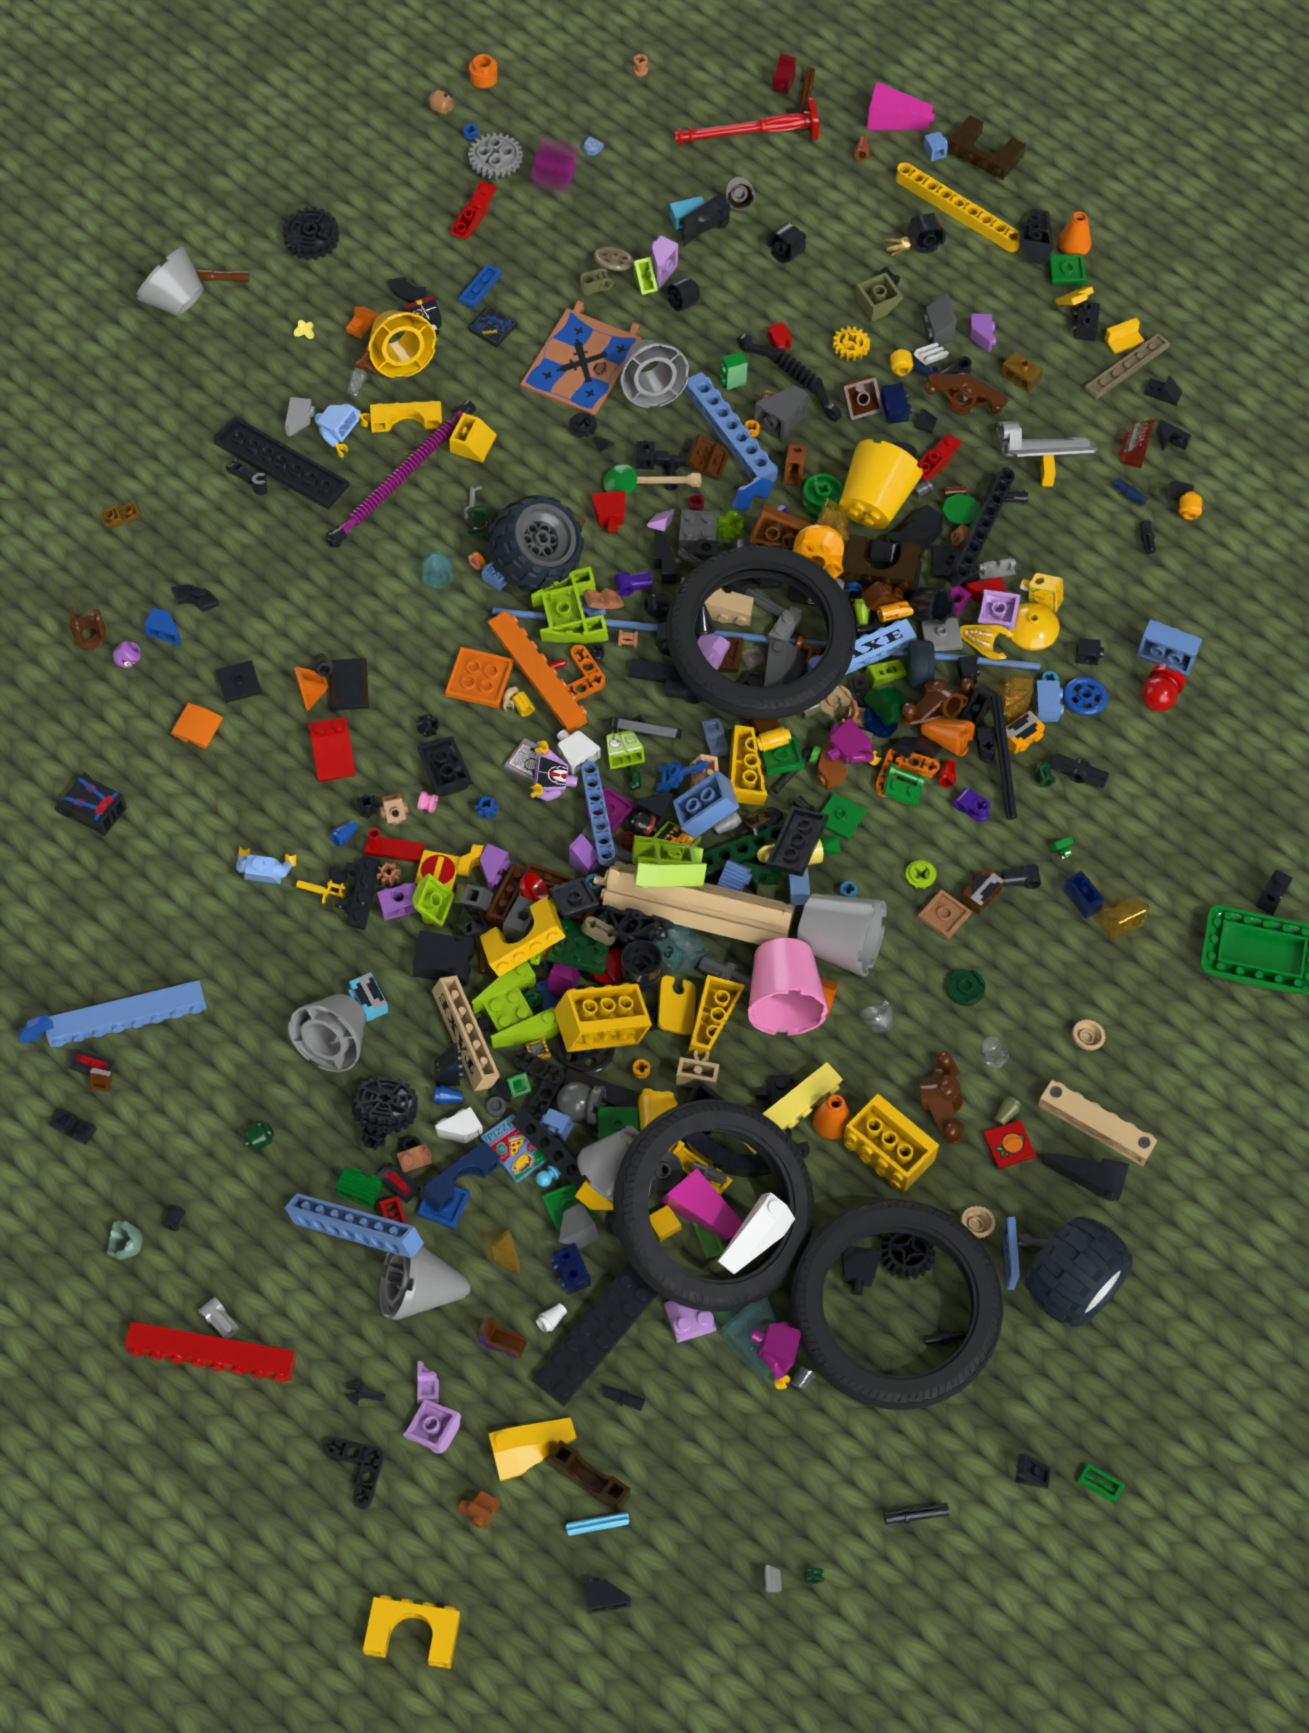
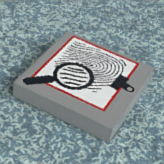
(524, 760)

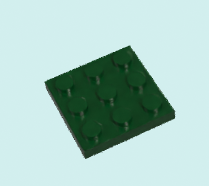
(579, 950)

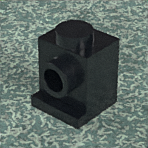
(967, 668)

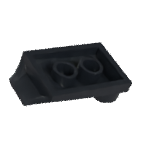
(707, 216)
(919, 528)
(444, 766)

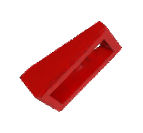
(390, 1202)

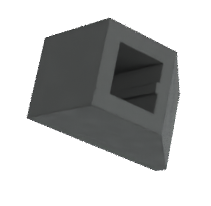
(473, 896)

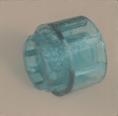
(437, 570)

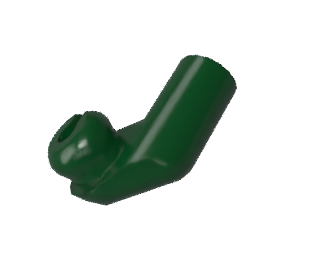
(635, 774)

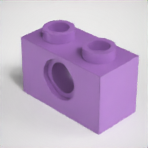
(393, 909)

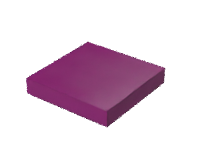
(617, 809)

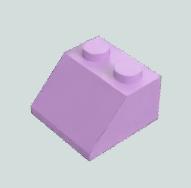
(664, 259)

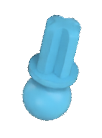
(544, 1178)

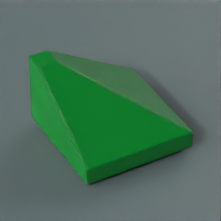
(830, 845)
(518, 1084)

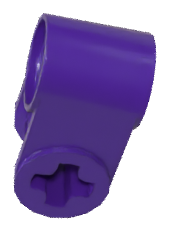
(971, 804)

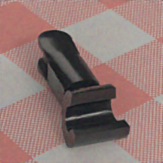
(257, 480)

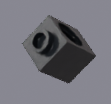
(1089, 651)

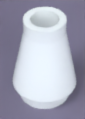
(549, 1319)

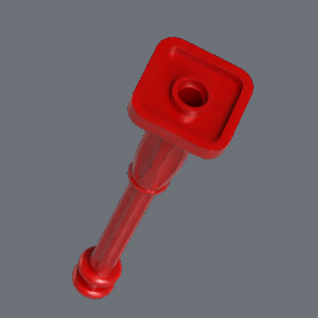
(776, 123)

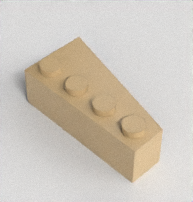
(730, 607)

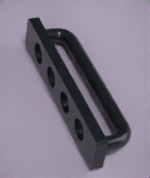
(525, 1119)

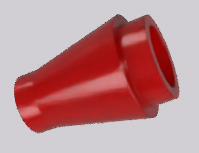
(947, 775)

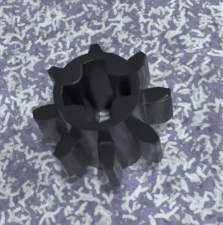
(427, 725)
(366, 805)
(373, 1139)

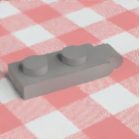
(786, 624)

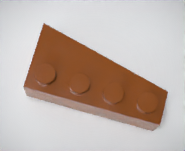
(776, 528)

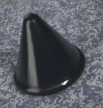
(704, 624)

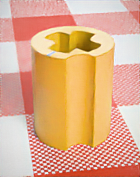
(523, 704)

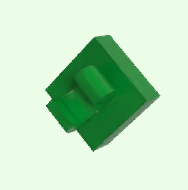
(1062, 847)

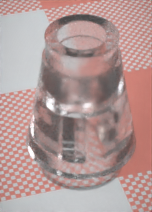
(356, 381)

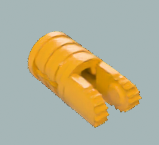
(894, 611)

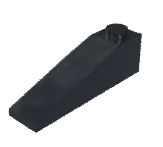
(1037, 236)
(1101, 1178)

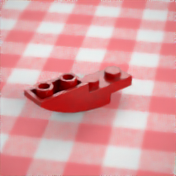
(474, 212)
(939, 457)

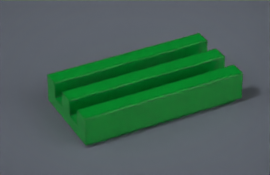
(1097, 1490)

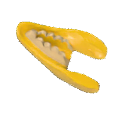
(983, 637)

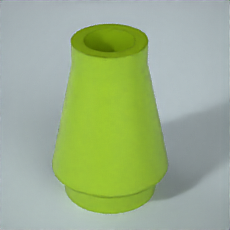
(861, 611)

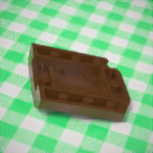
(510, 889)

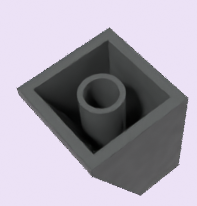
(782, 412)

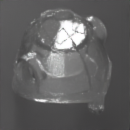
(876, 1019)

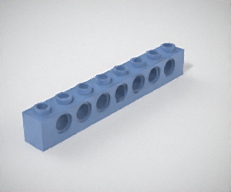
(729, 428)
(354, 1225)

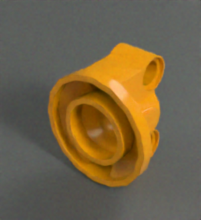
(822, 546)

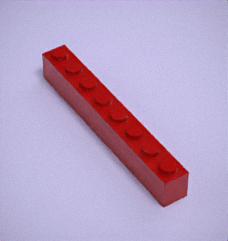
(210, 1351)

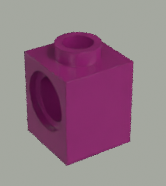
(961, 598)

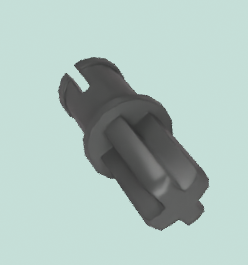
(709, 1173)

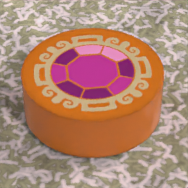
(476, 560)

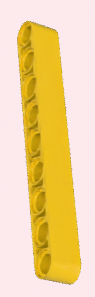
(958, 207)

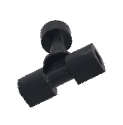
(672, 463)

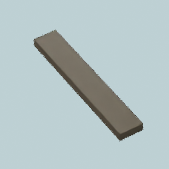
(1126, 366)

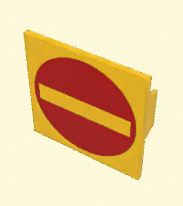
(439, 865)

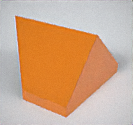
(310, 686)

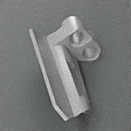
(1012, 444)

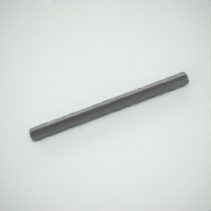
(759, 599)

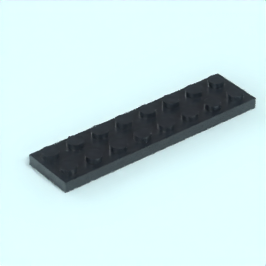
(281, 462)
(595, 1336)

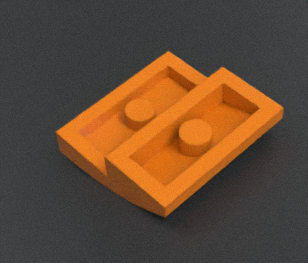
(196, 725)

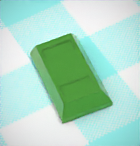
(710, 1243)

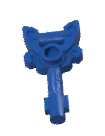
(677, 774)

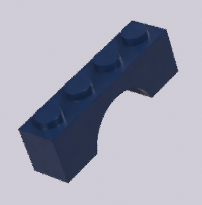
(479, 1161)

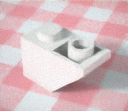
(461, 1127)

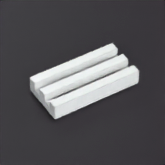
(928, 352)

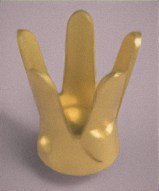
(904, 244)

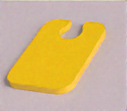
(675, 1010)

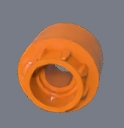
(483, 71)

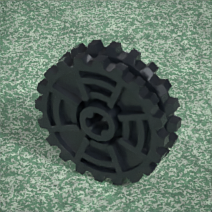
(311, 233)
(384, 1105)

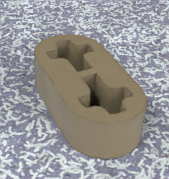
(599, 930)

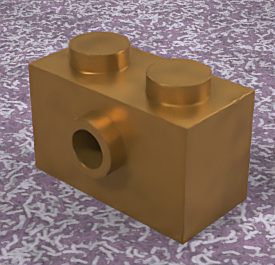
(1022, 371)

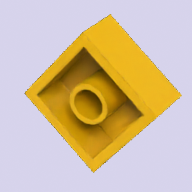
(1047, 470)
(664, 1223)

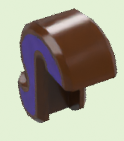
(500, 1339)

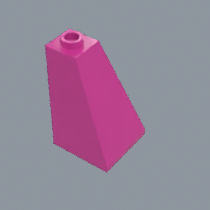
(897, 111)
(700, 1203)

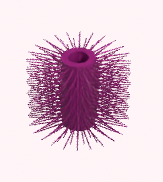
(554, 164)

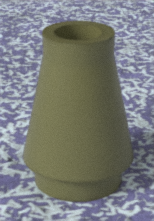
(1007, 1110)

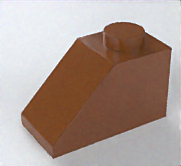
(830, 773)

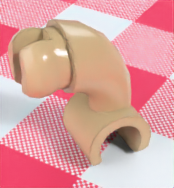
(508, 695)

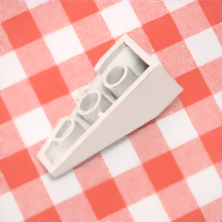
(759, 1231)

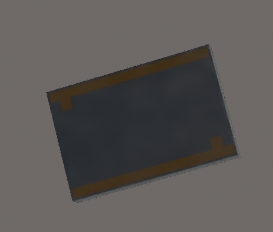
(349, 684)

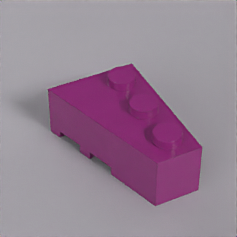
(562, 979)

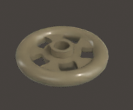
(613, 258)

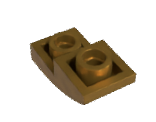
(119, 516)

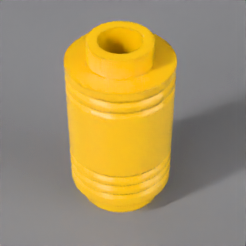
(773, 738)

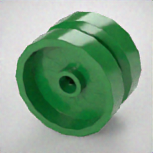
(817, 490)

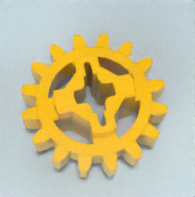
(851, 343)

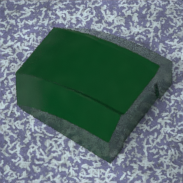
(887, 703)

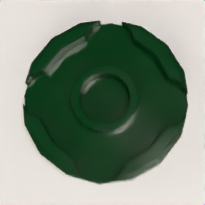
(965, 987)

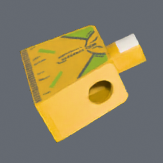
(1044, 590)

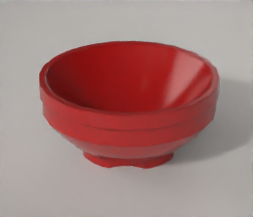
(533, 887)

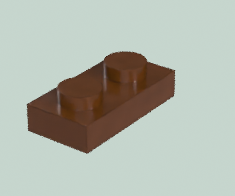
(732, 658)

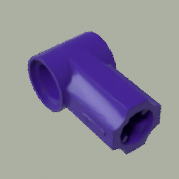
(627, 583)

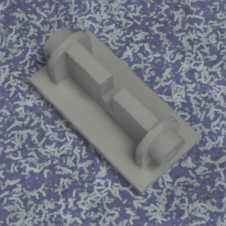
(996, 568)

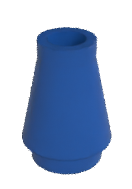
(342, 833)
(447, 1095)

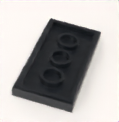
(797, 841)

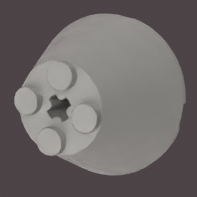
(603, 1158)

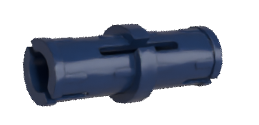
(1130, 492)

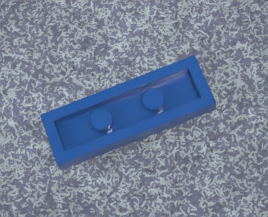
(480, 286)

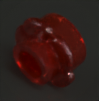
(628, 835)

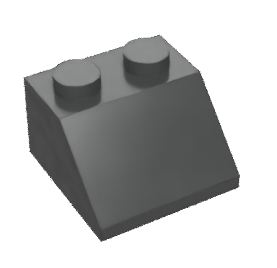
(940, 320)

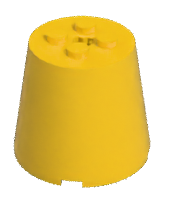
(878, 483)

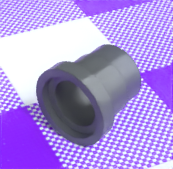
(923, 487)
(802, 1377)

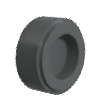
(496, 1107)

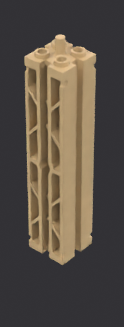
(700, 907)

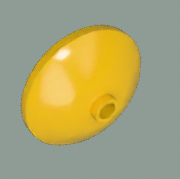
(1038, 633)

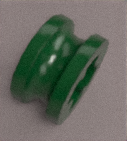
(814, 1575)

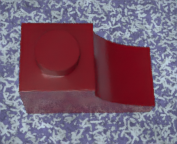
(784, 74)

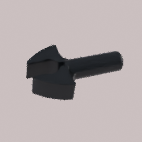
(363, 1393)

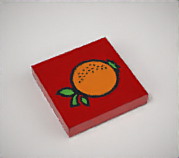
(1009, 1144)

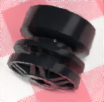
(642, 956)

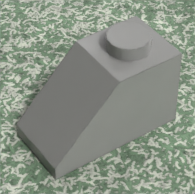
(298, 414)

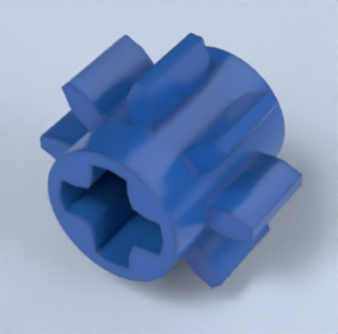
(486, 807)

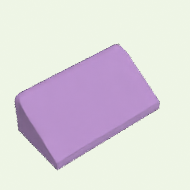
(661, 520)

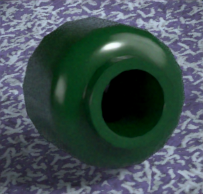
(258, 1135)

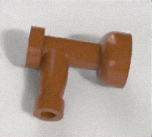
(363, 362)
(812, 649)

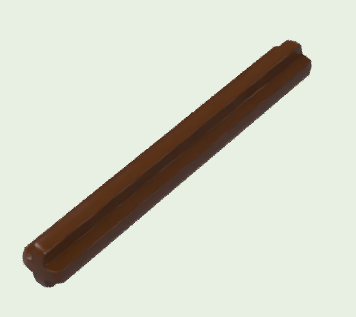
(806, 93)

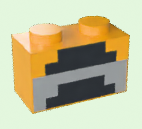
(1024, 732)

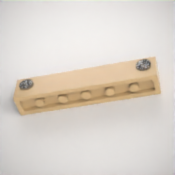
(1097, 1122)

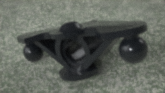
(635, 925)

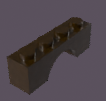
(603, 1487)

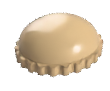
(1088, 1035)
(979, 1221)

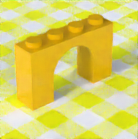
(545, 932)
(388, 1613)

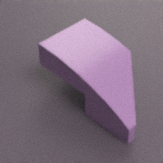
(427, 1384)

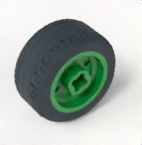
(920, 663)

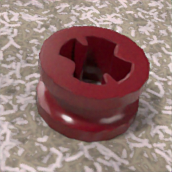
(693, 499)

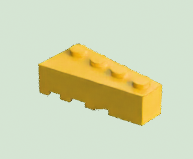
(714, 1009)

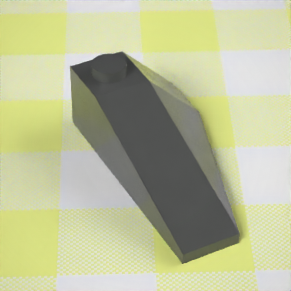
(784, 663)

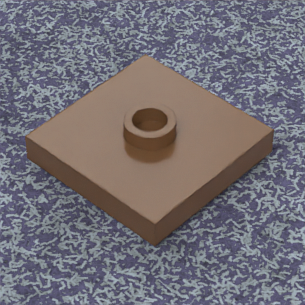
(944, 914)

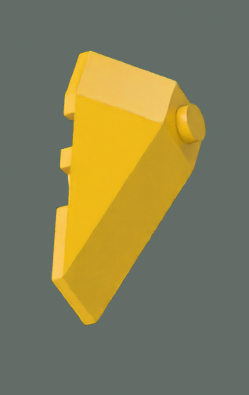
(526, 1445)

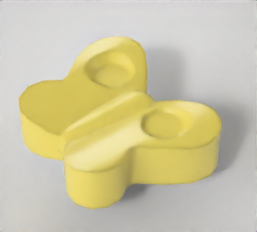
(304, 329)

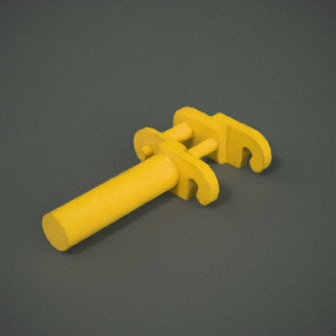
(322, 890)

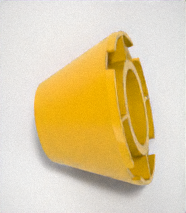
(407, 354)

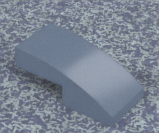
(715, 737)

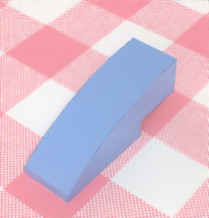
(799, 890)

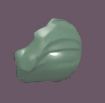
(124, 1240)

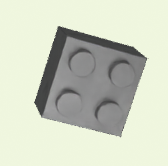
(695, 526)

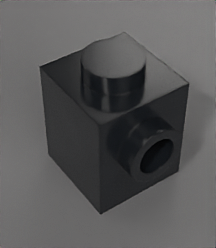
(645, 455)

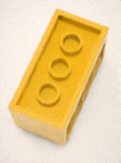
(602, 1017)
(890, 1143)

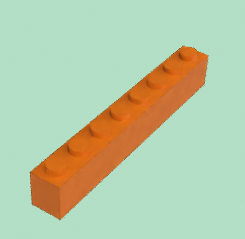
(538, 672)

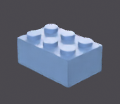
(1169, 647)
(705, 804)

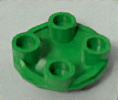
(621, 479)

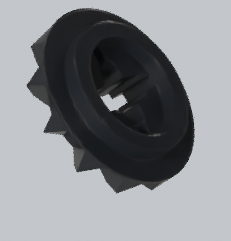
(576, 422)

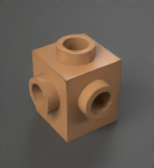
(393, 809)

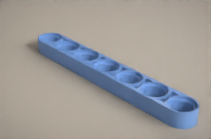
(596, 820)

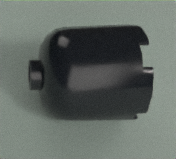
(932, 604)

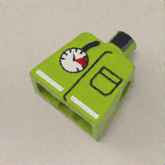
(624, 749)

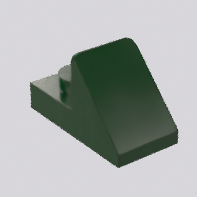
(762, 874)

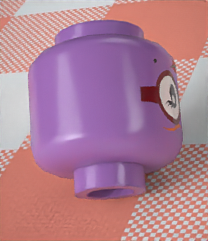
(126, 654)

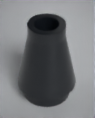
(322, 665)

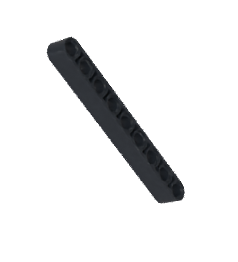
(980, 527)

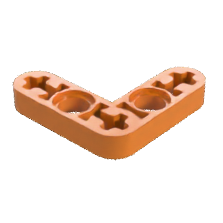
(588, 676)
(902, 763)

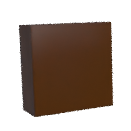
(100, 1079)

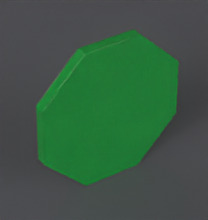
(960, 509)

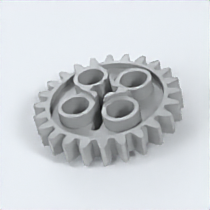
(495, 155)

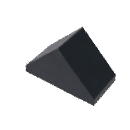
(655, 805)

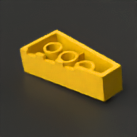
(746, 767)

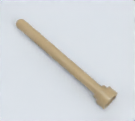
(692, 479)

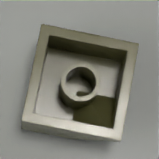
(877, 296)

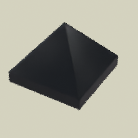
(602, 443)

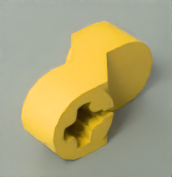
(470, 860)

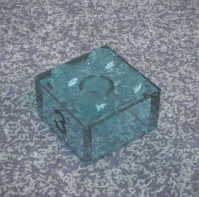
(681, 949)

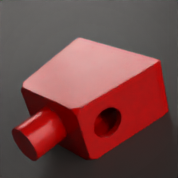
(609, 509)

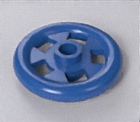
(1078, 707)

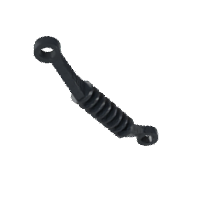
(794, 369)

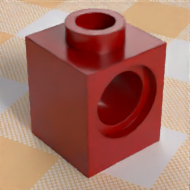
(779, 336)

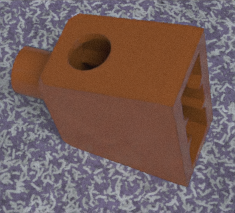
(795, 457)

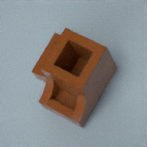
(480, 1510)

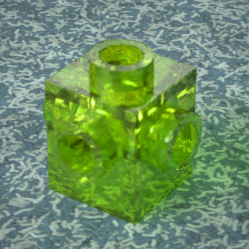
(730, 524)

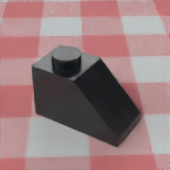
(978, 705)
(604, 1596)

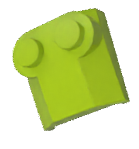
(432, 900)

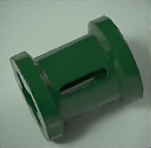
(1045, 774)

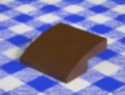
(707, 457)

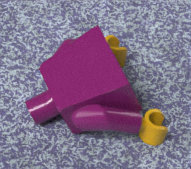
(850, 744)
(777, 1349)

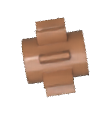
(388, 869)

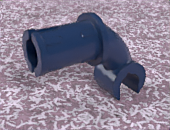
(920, 367)

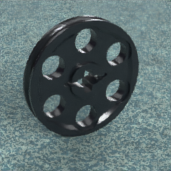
(601, 1060)

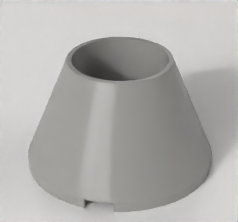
(172, 285)
(659, 384)
(329, 1032)

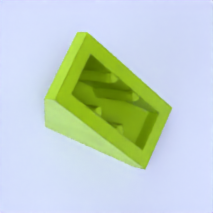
(644, 275)

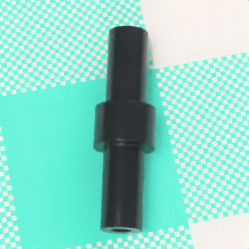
(944, 1337)

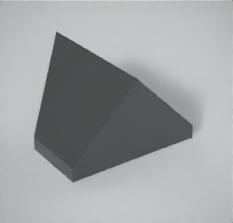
(577, 1227)

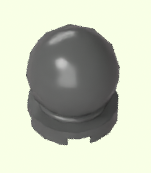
(581, 1101)

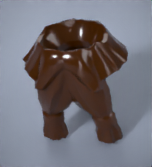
(87, 621)

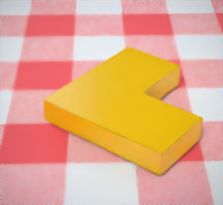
(1075, 297)

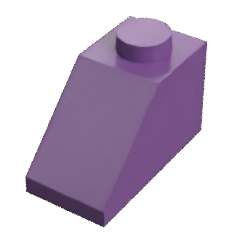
(583, 856)

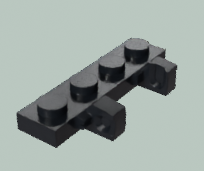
(360, 902)
(773, 1093)

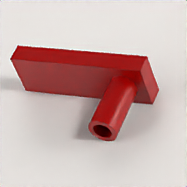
(393, 848)

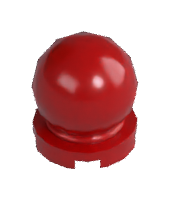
(1162, 688)

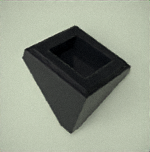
(926, 421)

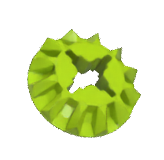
(920, 866)

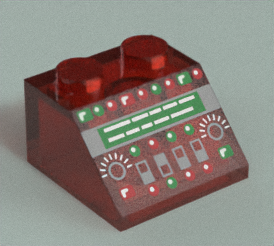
(1136, 443)

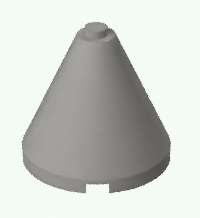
(419, 1284)

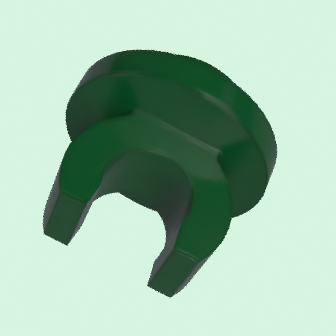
(533, 997)

